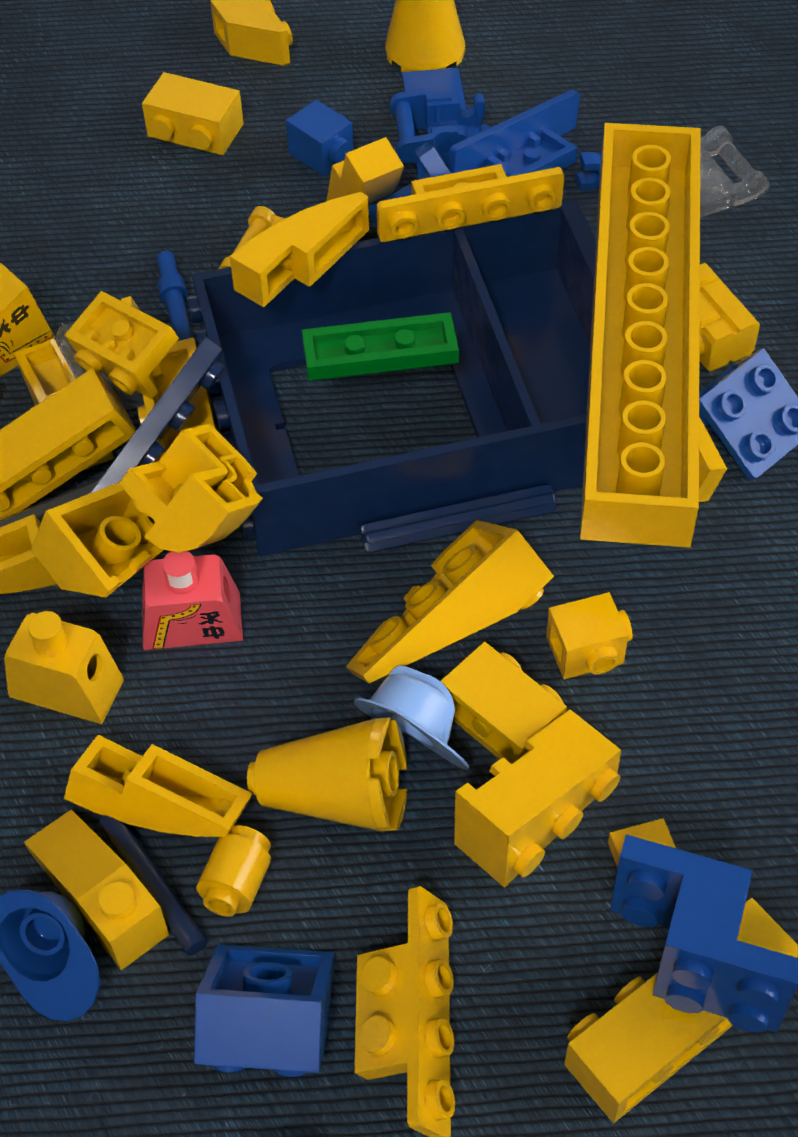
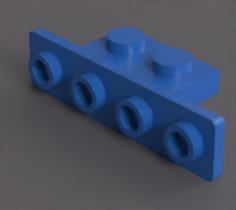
(523, 142)

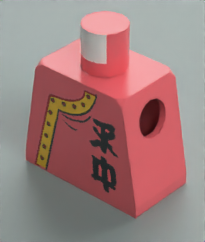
(189, 602)

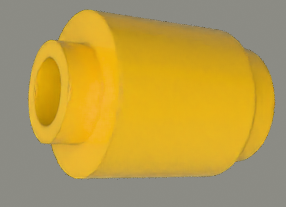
(235, 871)

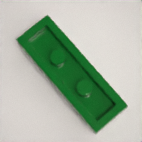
(380, 346)

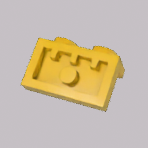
(120, 343)

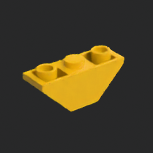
(252, 30)

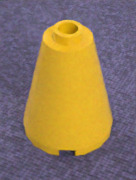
(424, 35)
(337, 775)

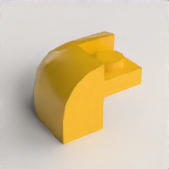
(194, 491)

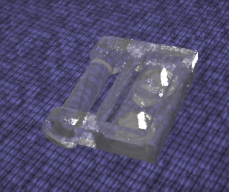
(716, 188)

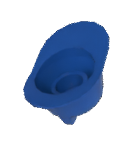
(47, 953)

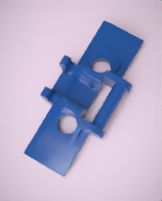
(437, 104)

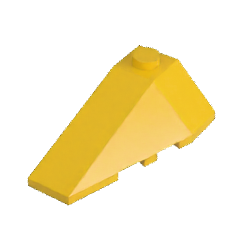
(476, 584)

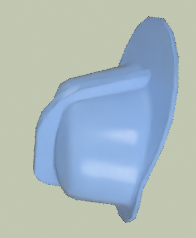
(419, 706)

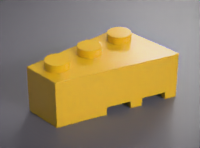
(535, 798)

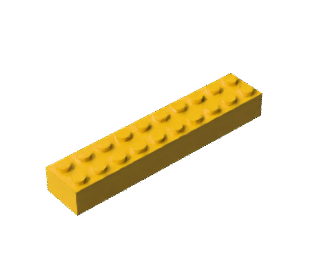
(645, 340)

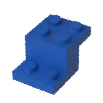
(702, 958)

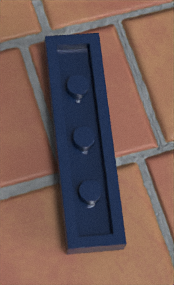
(170, 411)

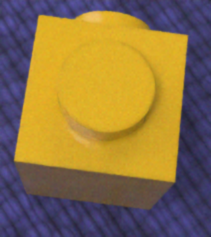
(588, 635)

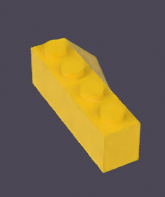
(94, 542)

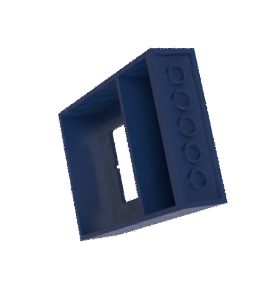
(523, 369)

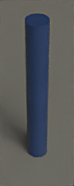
(145, 870)

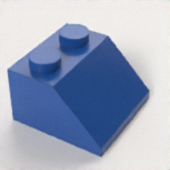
(264, 1009)

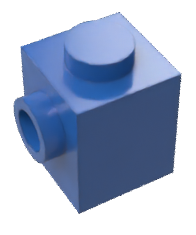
(319, 137)

